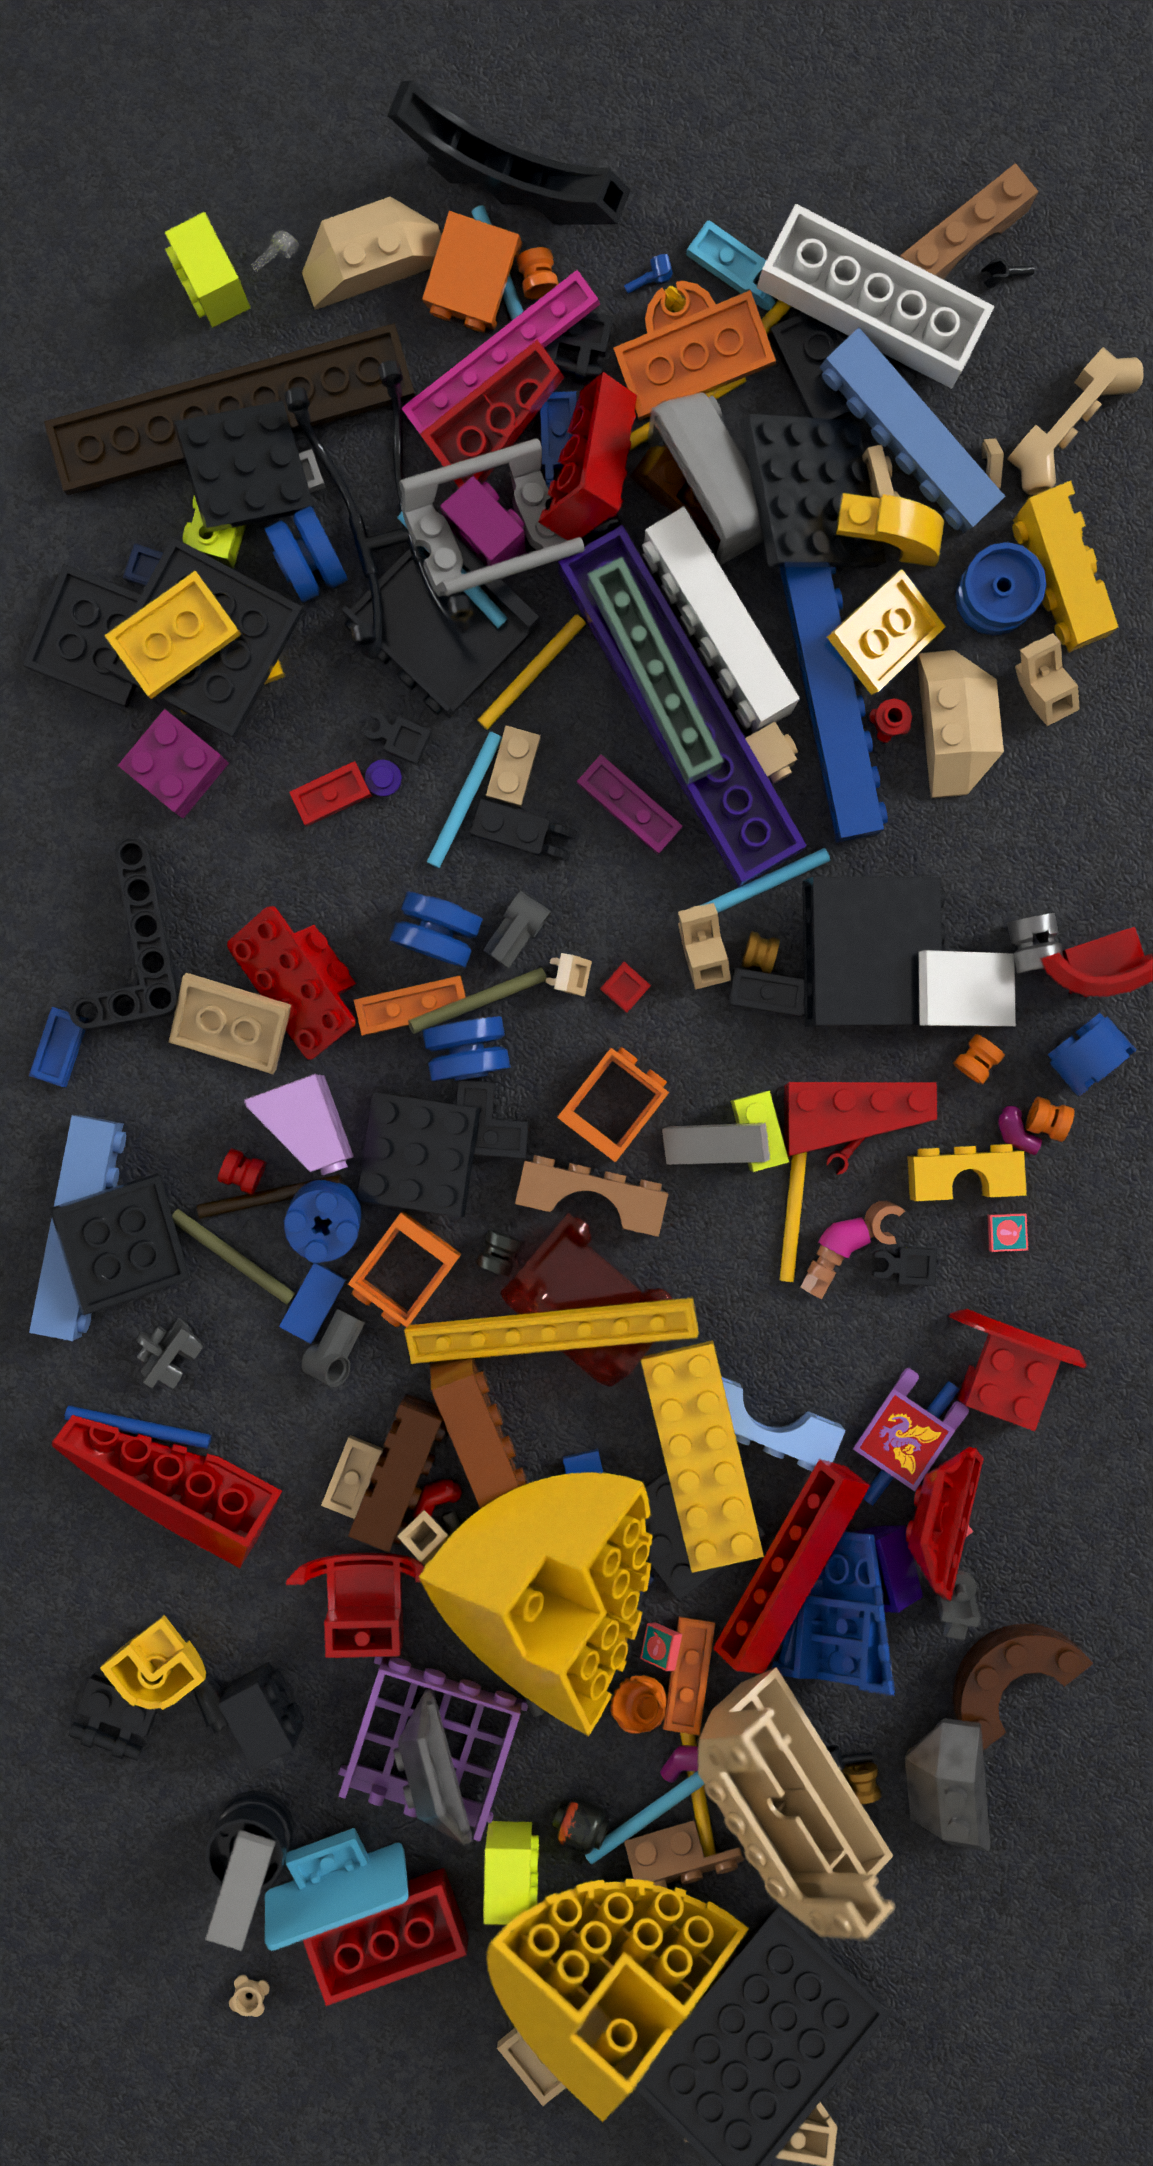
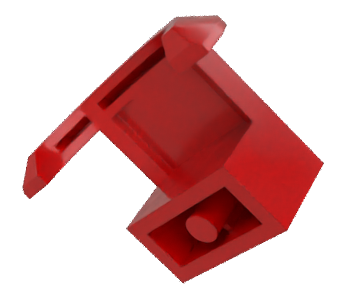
(1102, 965)
(1012, 1370)
(362, 1601)

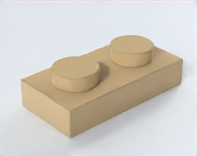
(879, 471)
(513, 766)
(351, 1476)

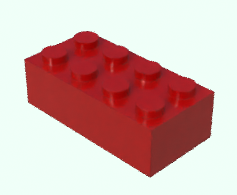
(391, 1942)

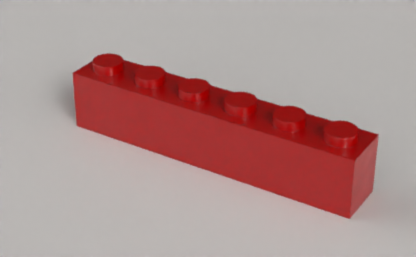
(791, 1567)

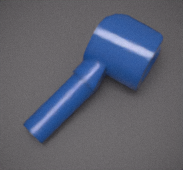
(660, 273)

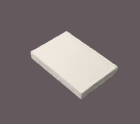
(966, 989)

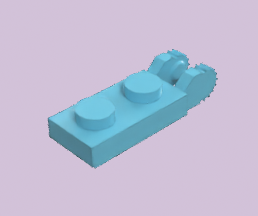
(729, 261)

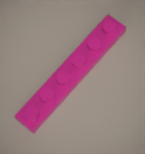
(541, 321)

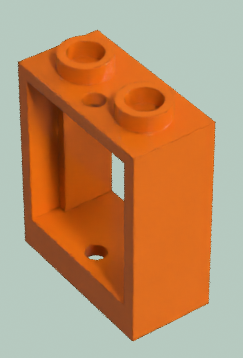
(650, 1080)
(368, 1293)

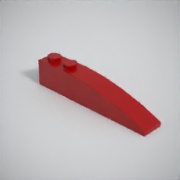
(183, 1491)

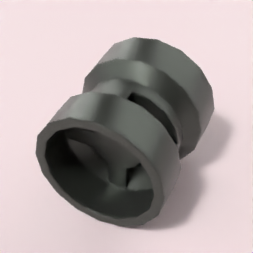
(502, 1245)

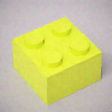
(205, 270)
(510, 1871)

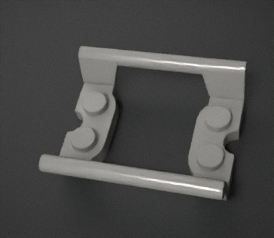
(434, 533)

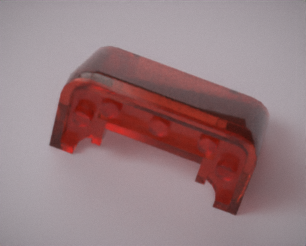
(573, 1276)

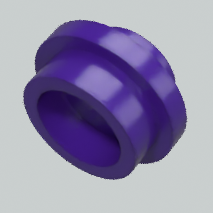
(383, 778)

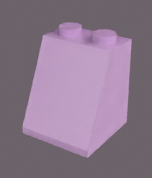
(305, 1122)

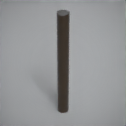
(257, 1199)

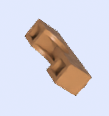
(984, 214)
(639, 1206)

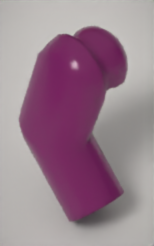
(1013, 1131)
(682, 1759)

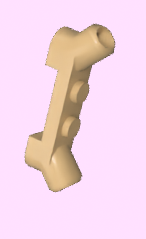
(1099, 378)

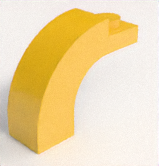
(895, 521)

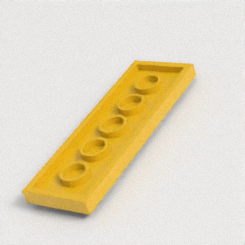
(702, 1456)

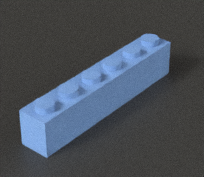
(910, 431)
(85, 1170)

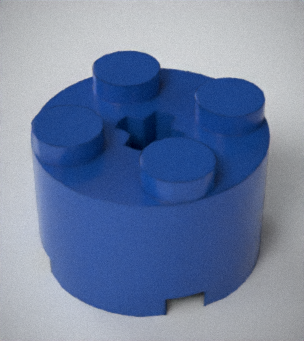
(1092, 1056)
(317, 1240)

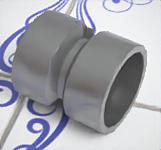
(1021, 934)

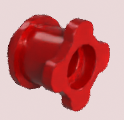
(886, 728)

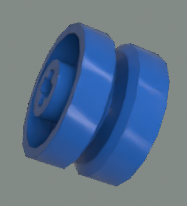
(306, 554)
(1015, 573)
(435, 933)
(466, 1049)

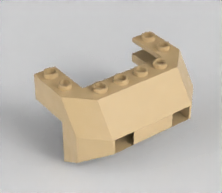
(793, 1809)

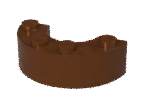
(1004, 1657)

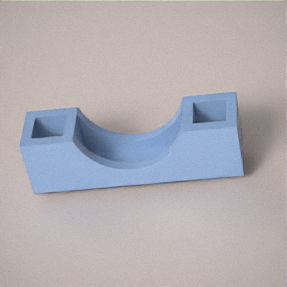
(805, 1439)

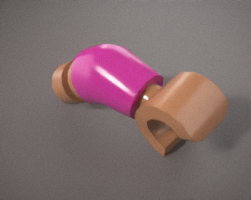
(842, 1239)

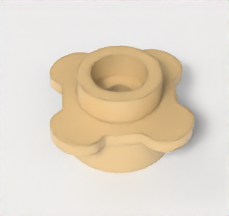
(243, 2005)

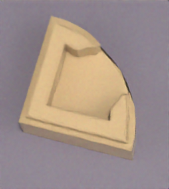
(994, 455)

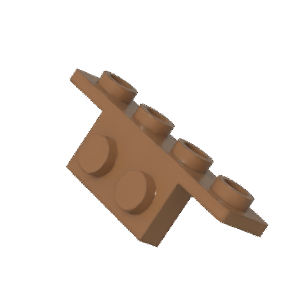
(676, 1856)

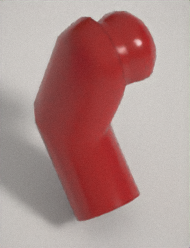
(437, 1493)

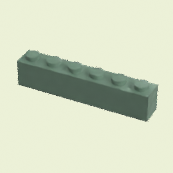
(654, 671)

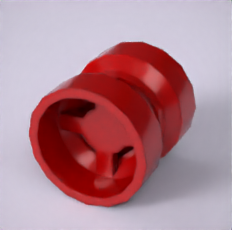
(241, 1171)

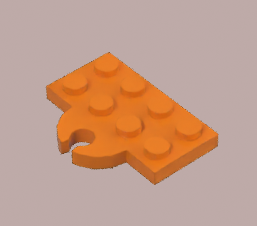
(693, 348)

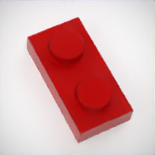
(330, 794)

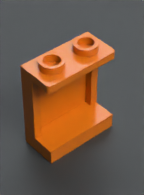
(470, 271)

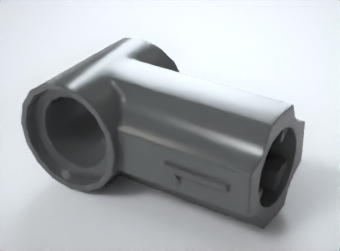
(520, 923)
(329, 1359)

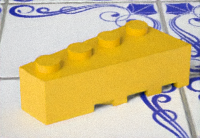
(1072, 594)

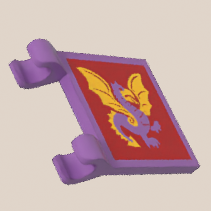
(906, 1436)

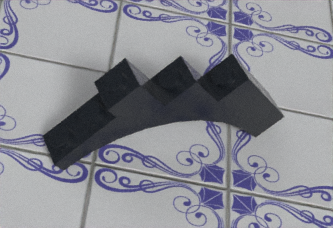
(513, 176)

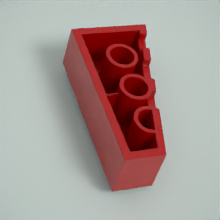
(592, 460)
(843, 1112)

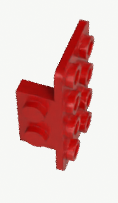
(299, 972)

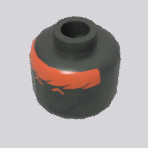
(581, 1826)

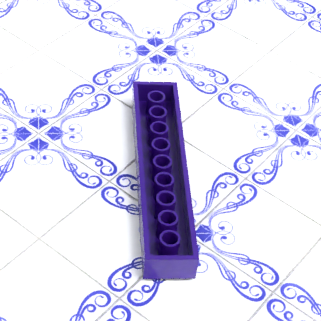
(738, 799)

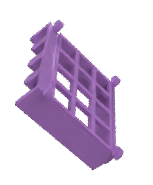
(388, 1786)

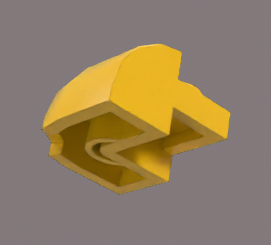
(155, 1667)

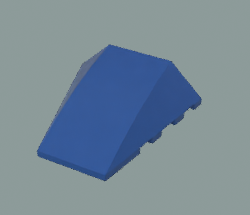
(842, 1623)

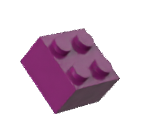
(483, 523)
(173, 764)

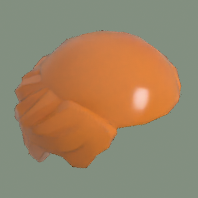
(639, 1704)

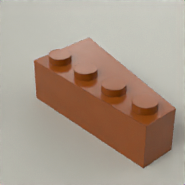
(475, 1429)

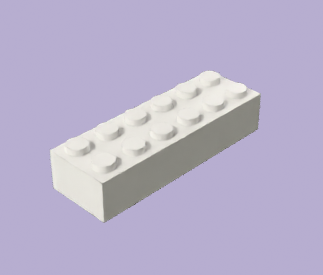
(868, 288)
(718, 622)

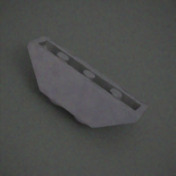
(431, 1772)
(949, 1784)

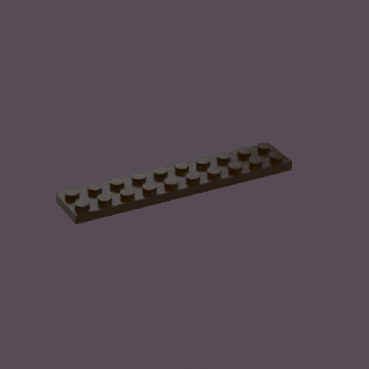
(140, 434)

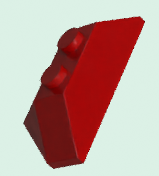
(943, 1518)

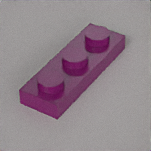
(629, 804)

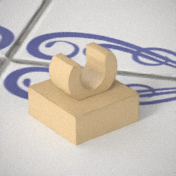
(571, 974)

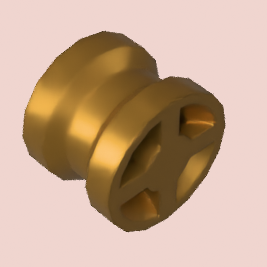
(760, 952)
(863, 1781)

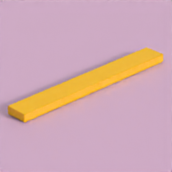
(552, 1331)

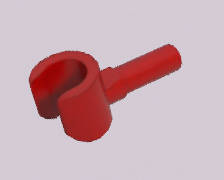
(845, 1153)

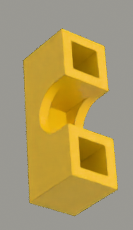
(999, 1171)

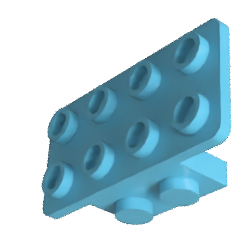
(333, 1887)

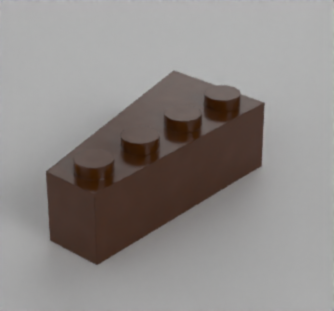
(397, 1473)

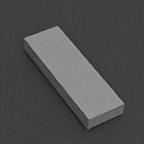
(716, 1143)
(240, 1890)

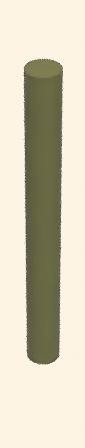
(477, 1000)
(233, 1257)

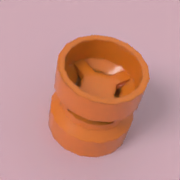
(537, 272)
(979, 1059)
(1050, 1119)

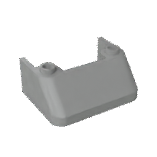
(711, 467)

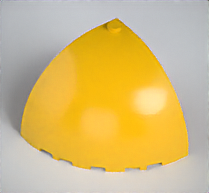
(550, 1587)
(607, 1979)

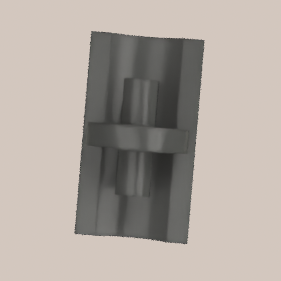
(159, 1366)
(961, 1610)

